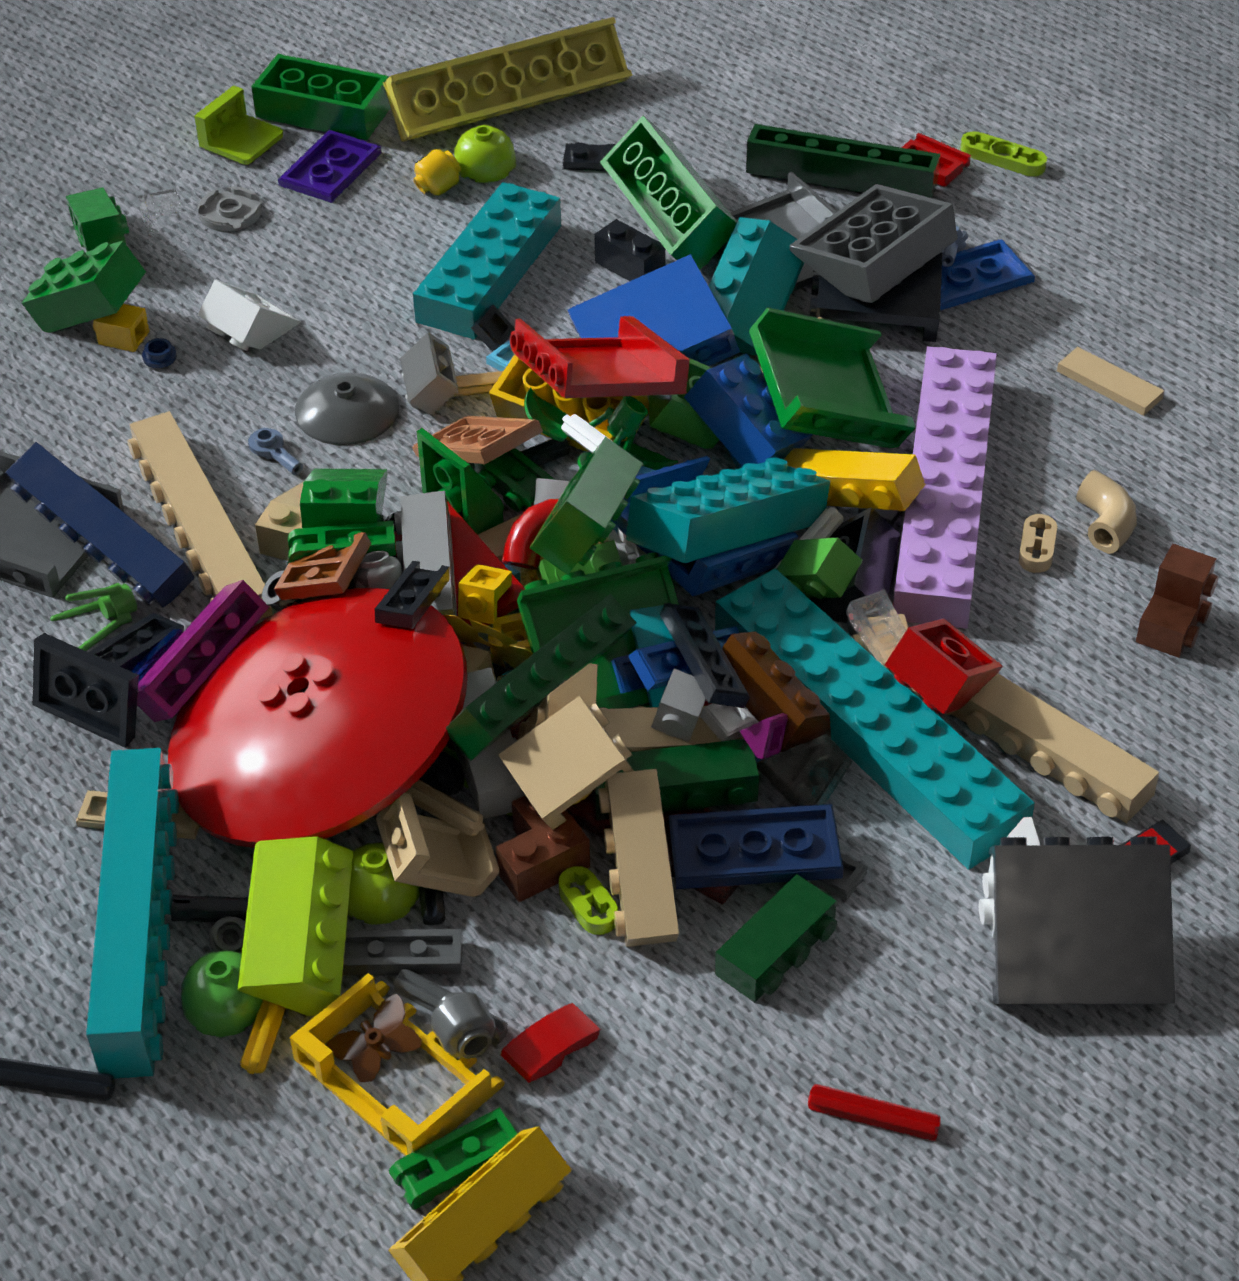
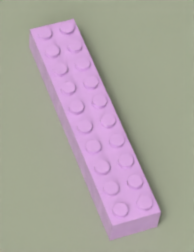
(944, 518)

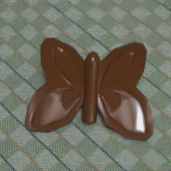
(377, 1042)

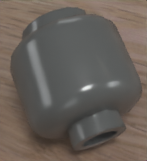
(463, 1025)

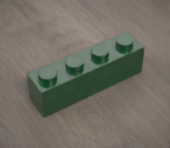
(698, 775)

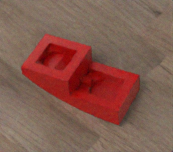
(546, 1042)

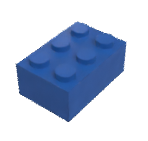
(741, 412)

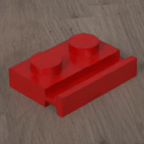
(951, 159)

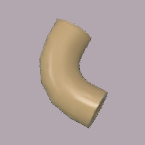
(1115, 511)

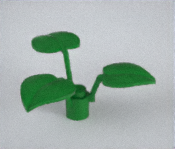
(622, 423)

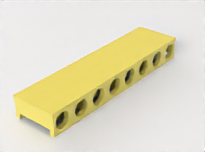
(506, 79)

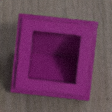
(766, 736)

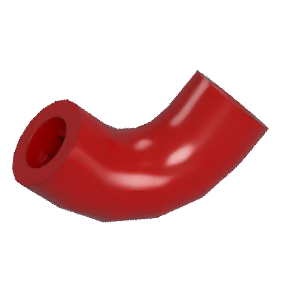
(522, 534)

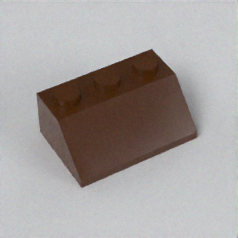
(776, 689)

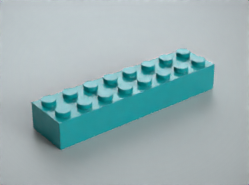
(132, 914)

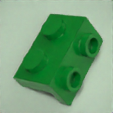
(513, 478)

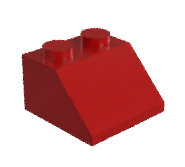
(941, 665)

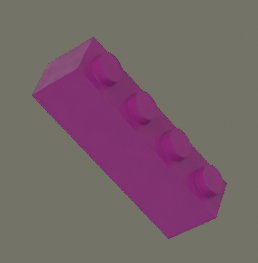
(199, 650)

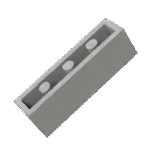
(428, 539)

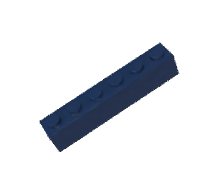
(100, 525)

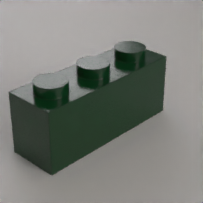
(776, 939)

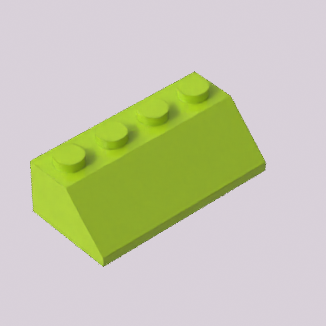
(296, 923)

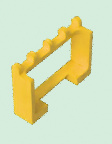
(391, 1123)

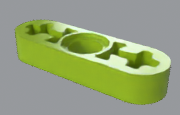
(1029, 161)

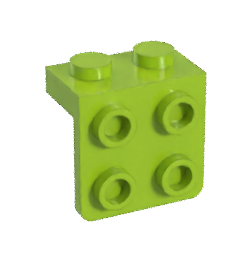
(231, 132)

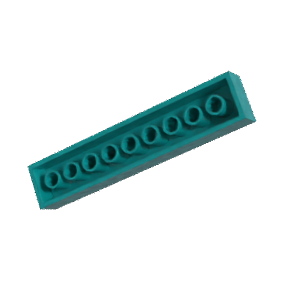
(882, 722)

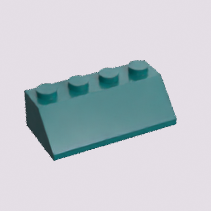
(754, 275)

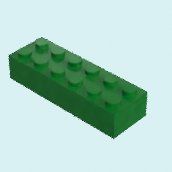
(669, 193)

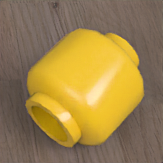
(436, 172)

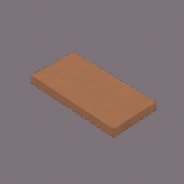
(485, 438)

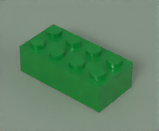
(320, 96)

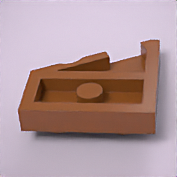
(323, 572)

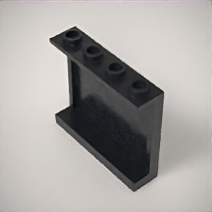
(910, 303)
(1083, 922)

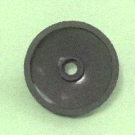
(346, 408)

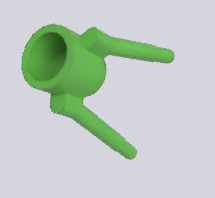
(113, 601)

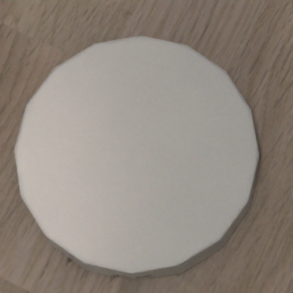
(230, 209)

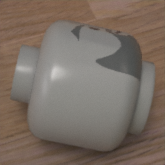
(377, 571)

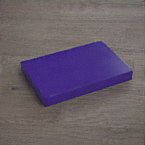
(329, 166)

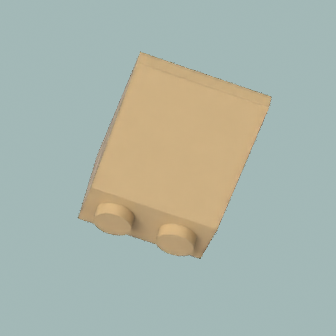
(277, 522)

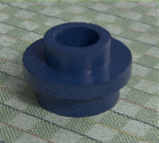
(159, 353)

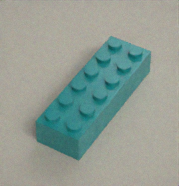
(487, 259)
(726, 509)

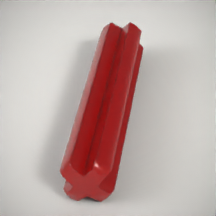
(874, 1112)

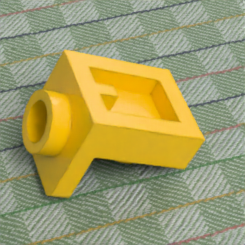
(481, 591)

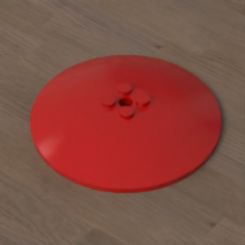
(314, 763)

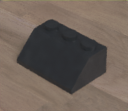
(877, 546)

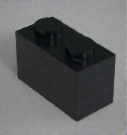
(627, 251)

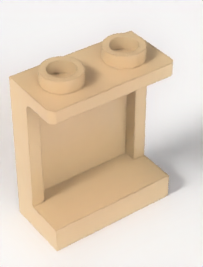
(565, 759)
(433, 852)

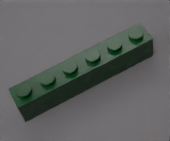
(840, 161)
(531, 681)

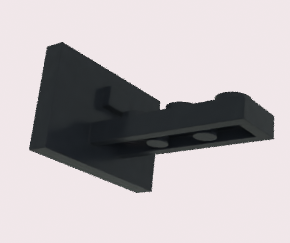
(96, 685)

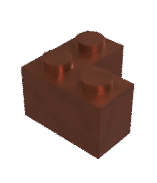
(1178, 601)
(539, 853)

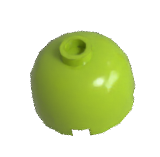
(485, 154)
(373, 890)

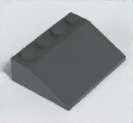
(877, 241)

